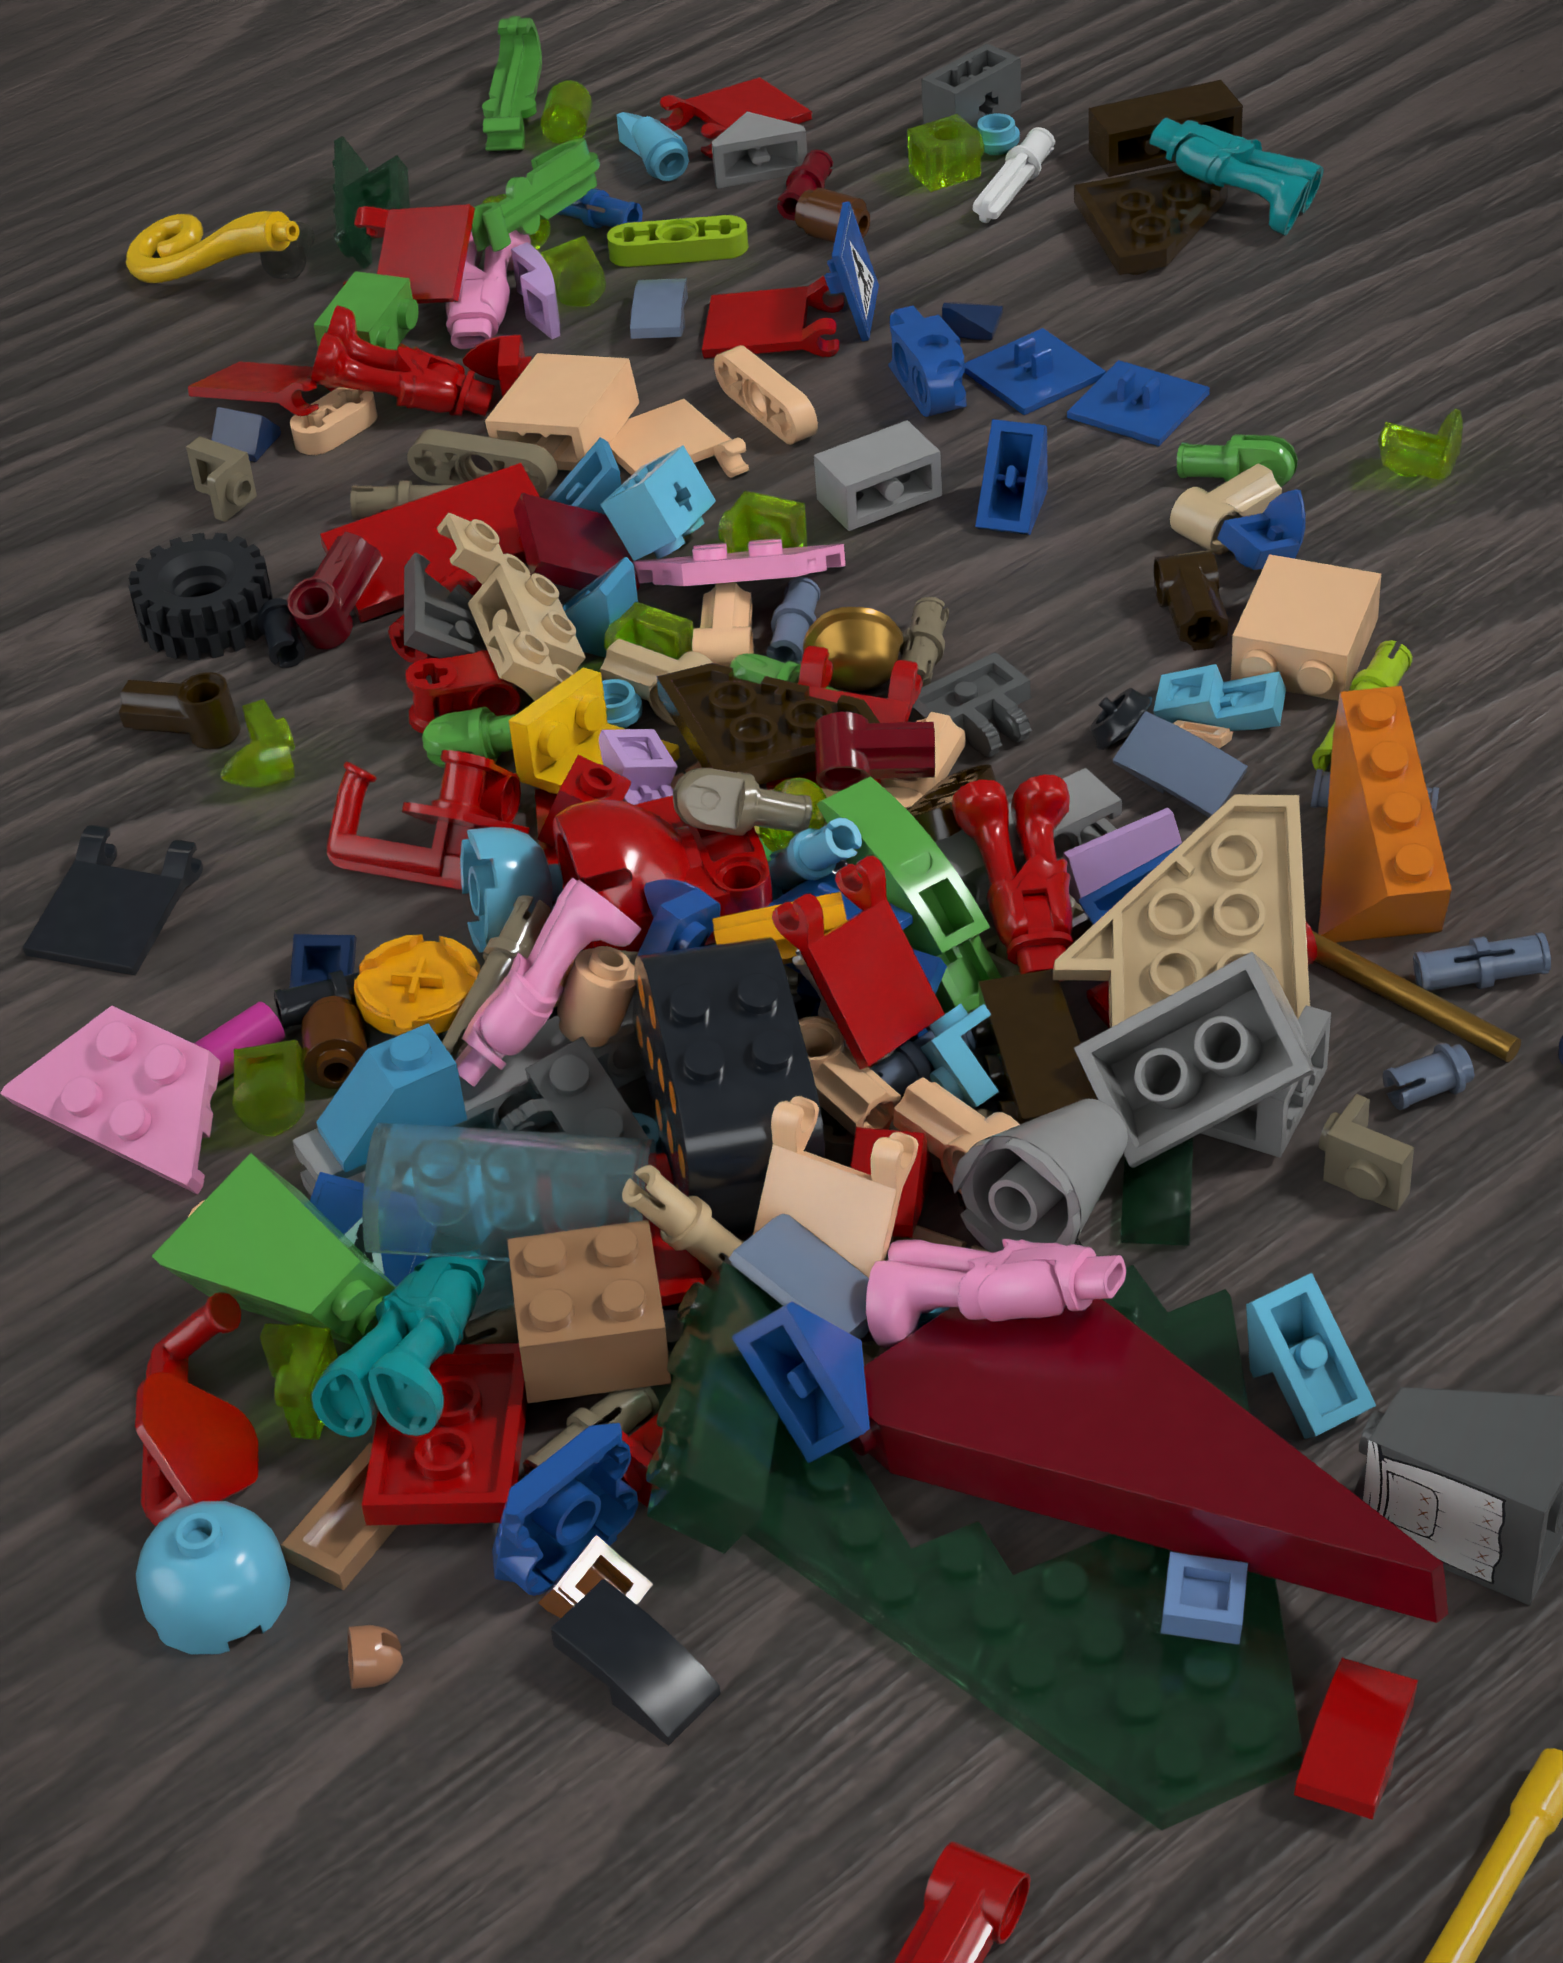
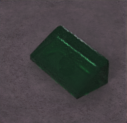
(1159, 1198)

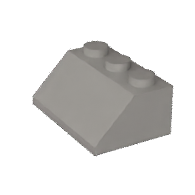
(1197, 1057)

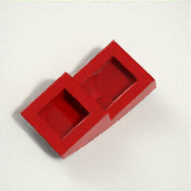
(1356, 1738)

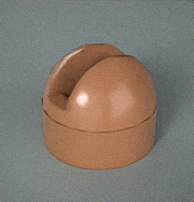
(372, 1656)

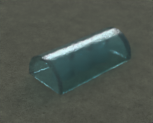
(477, 1187)

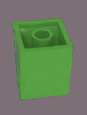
(276, 1256)

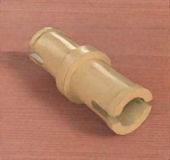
(682, 1219)

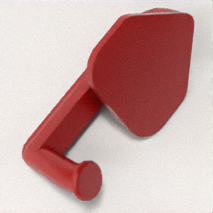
(398, 860)
(191, 1439)

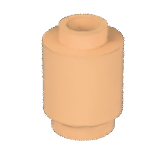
(596, 995)

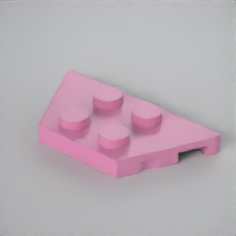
(763, 561)
(128, 1093)

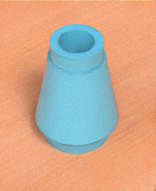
(660, 150)

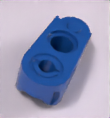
(927, 361)

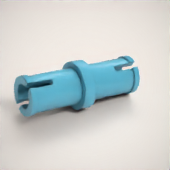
(814, 853)

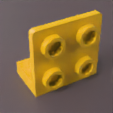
(559, 728)

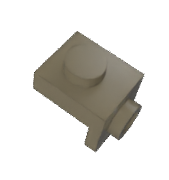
(223, 475)
(1363, 1159)

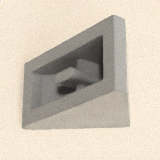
(757, 150)

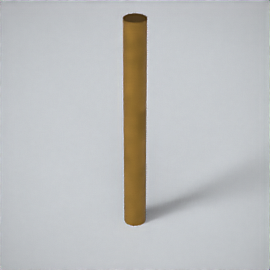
(1417, 999)

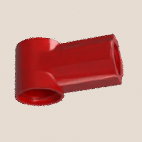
(966, 1908)

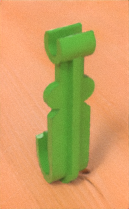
(513, 85)
(556, 181)

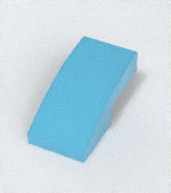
(1204, 698)

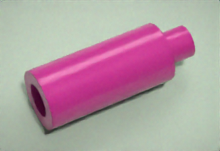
(250, 1028)

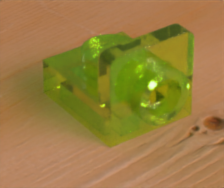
(762, 518)
(652, 630)
(297, 1360)

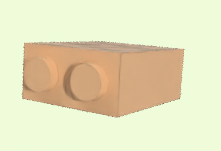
(566, 405)
(1307, 625)

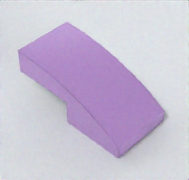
(537, 287)
(641, 759)

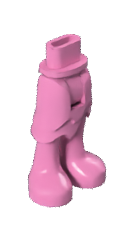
(482, 294)
(533, 985)
(994, 1286)

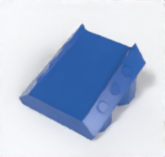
(563, 1508)

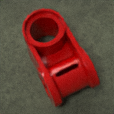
(458, 686)
(478, 787)

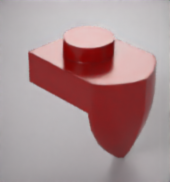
(499, 359)

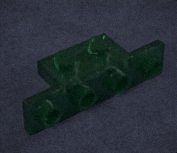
(357, 187)

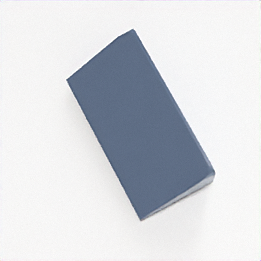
(803, 1269)

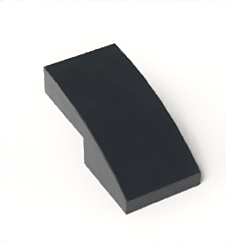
(638, 1659)

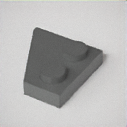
(434, 617)

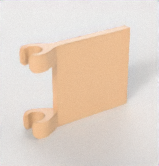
(668, 428)
(834, 1202)

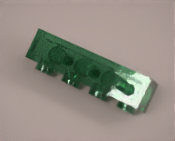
(715, 1418)

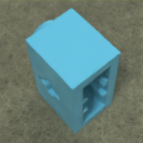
(659, 505)

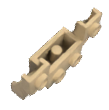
(515, 611)

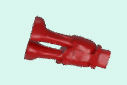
(407, 373)
(1028, 907)

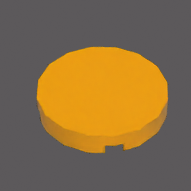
(414, 983)

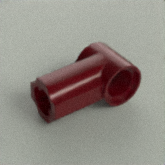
(326, 600)
(854, 749)

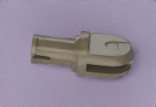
(736, 803)

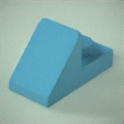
(1304, 1349)

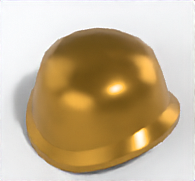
(859, 644)

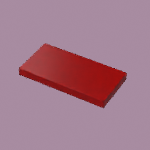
(414, 526)

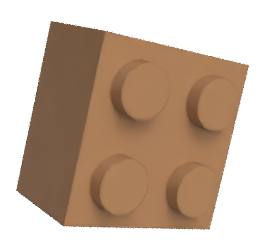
(588, 1311)

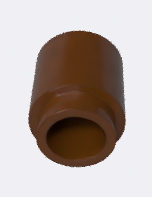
(820, 213)
(332, 1040)

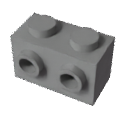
(878, 475)

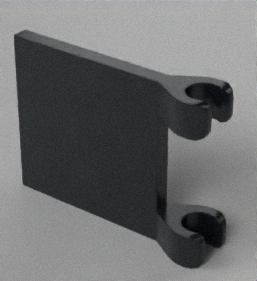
(110, 913)

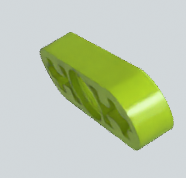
(677, 240)

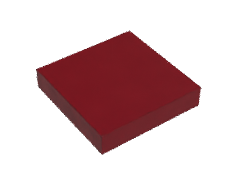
(567, 541)

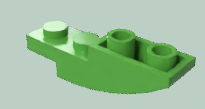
(922, 884)

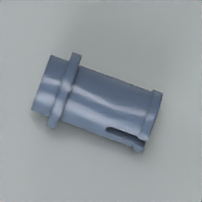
(1442, 1071)

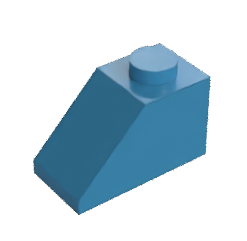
(393, 1082)

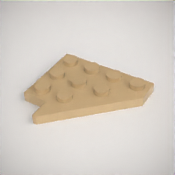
(1204, 906)

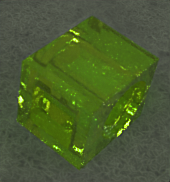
(944, 152)

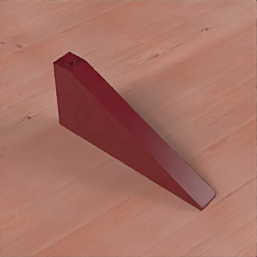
(1129, 1440)

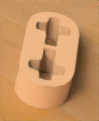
(338, 419)

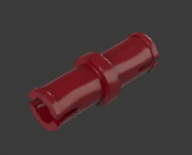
(802, 178)

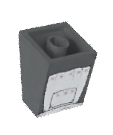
(1471, 1481)

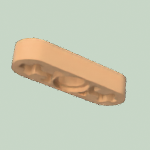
(765, 394)

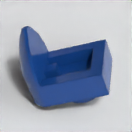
(1273, 532)
(680, 916)

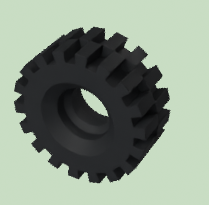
(200, 595)

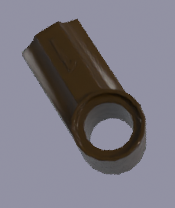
(1191, 591)
(194, 707)

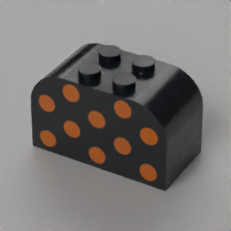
(717, 1061)

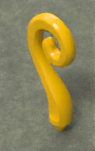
(183, 252)

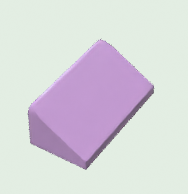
(1120, 852)

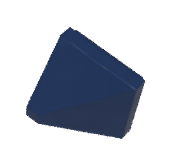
(972, 320)
(320, 954)

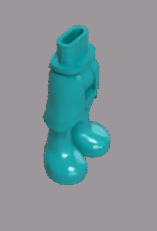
(1237, 162)
(393, 1360)

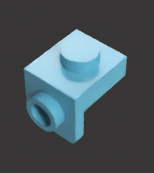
(953, 1061)

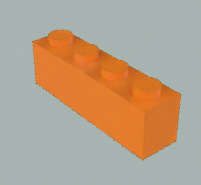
(1380, 833)

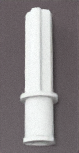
(1020, 165)

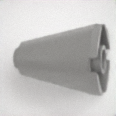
(1040, 1175)

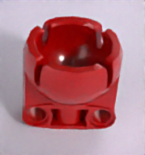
(626, 845)

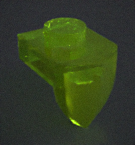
(576, 272)
(1419, 452)
(267, 756)
(269, 1086)

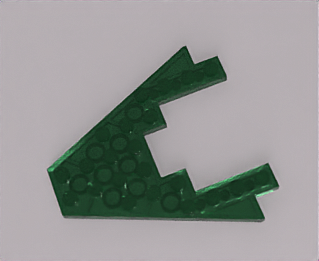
(1074, 1641)

